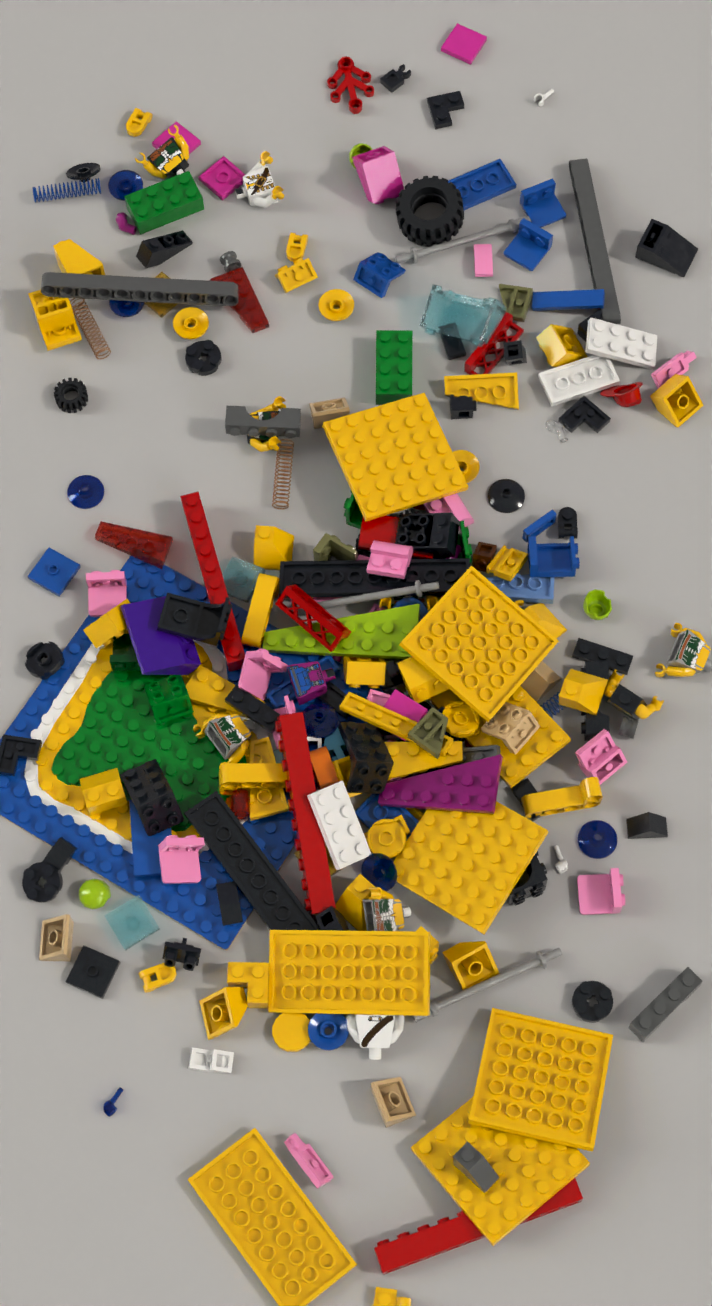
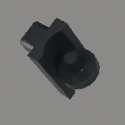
(181, 953)

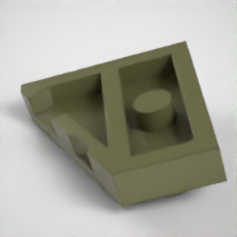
(516, 300)
(430, 732)

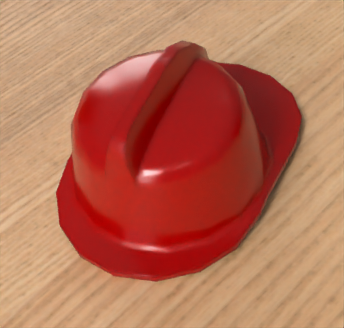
(624, 395)

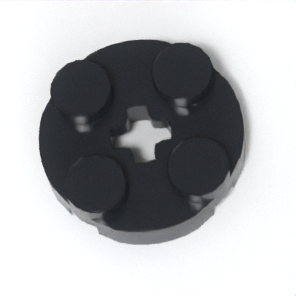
(201, 348)
(50, 666)
(47, 872)
(598, 1011)

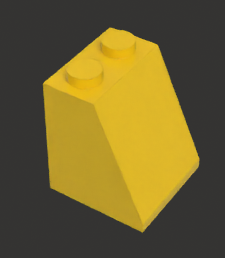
(76, 260)

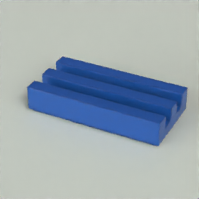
(539, 525)

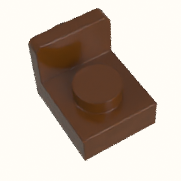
(483, 555)

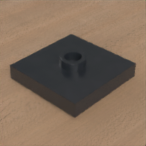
(93, 972)

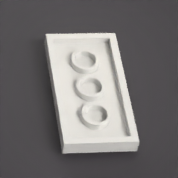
(621, 343)
(578, 379)
(339, 825)

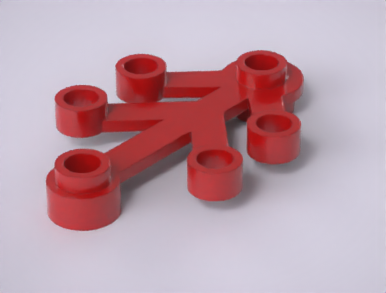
(346, 67)

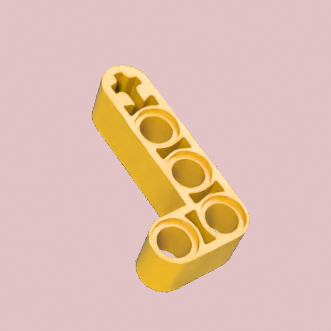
(260, 608)
(250, 776)
(563, 800)

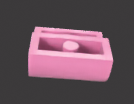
(450, 504)
(389, 559)
(600, 757)

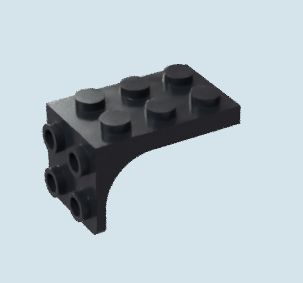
(194, 619)
(368, 757)
(152, 797)
(534, 886)

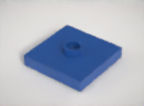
(54, 571)

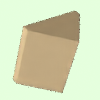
(328, 410)
(540, 681)
(56, 939)
(392, 1101)

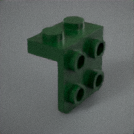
(123, 654)

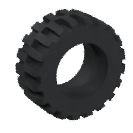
(430, 191)

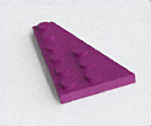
(455, 788)

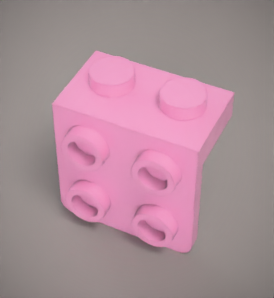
(105, 591)
(257, 672)
(180, 859)
(600, 893)

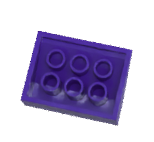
(157, 650)

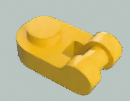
(136, 126)
(294, 250)
(164, 975)

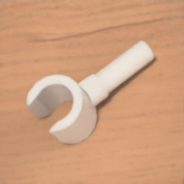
(542, 97)
(562, 865)

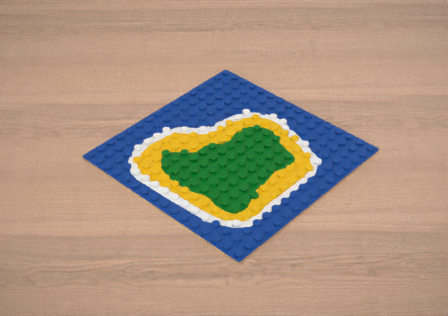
(103, 722)

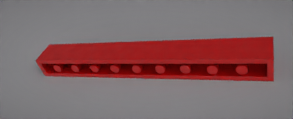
(212, 575)
(309, 839)
(454, 1233)

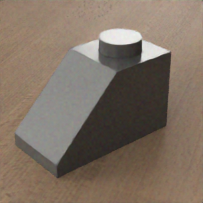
(475, 1167)

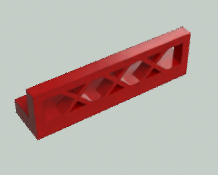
(481, 352)
(318, 613)

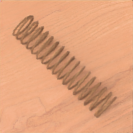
(90, 329)
(283, 474)

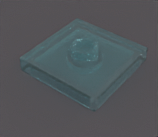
(241, 578)
(132, 922)

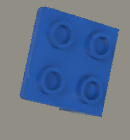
(542, 204)
(529, 245)
(377, 273)

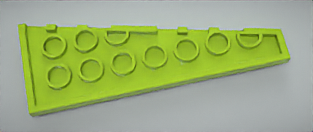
(371, 635)

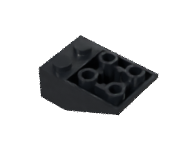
(666, 248)
(429, 533)

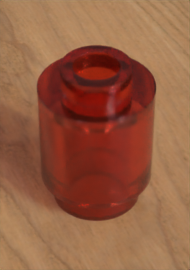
(240, 803)

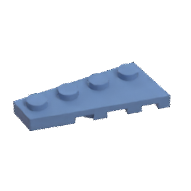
(526, 588)

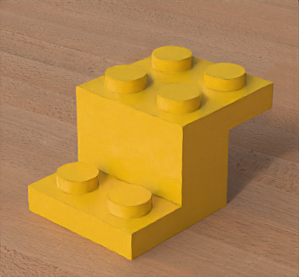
(55, 320)

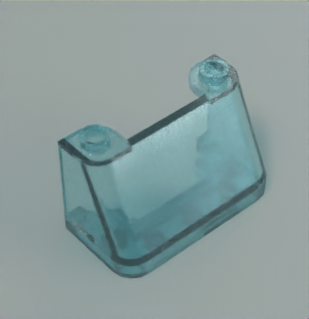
(461, 316)

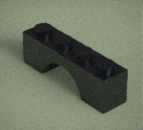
(595, 723)

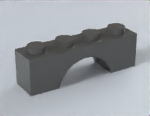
(285, 424)
(665, 1004)

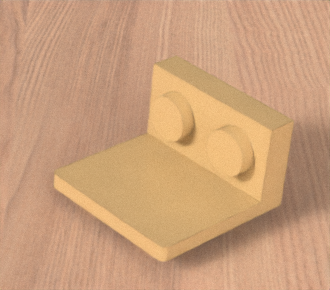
(512, 726)

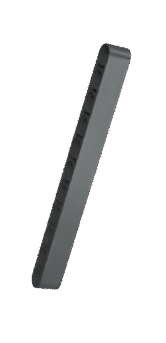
(594, 238)
(139, 289)

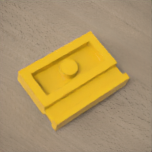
(507, 563)

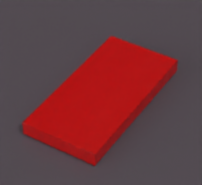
(383, 530)

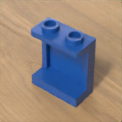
(552, 558)

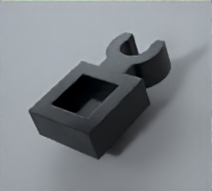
(394, 79)

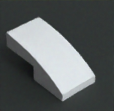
(211, 1061)

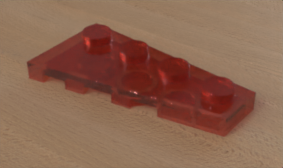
(248, 305)
(138, 543)

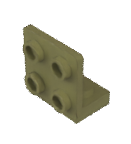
(332, 546)

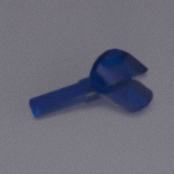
(109, 1107)

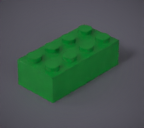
(164, 202)
(393, 365)

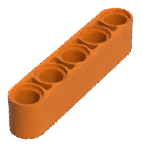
(323, 767)

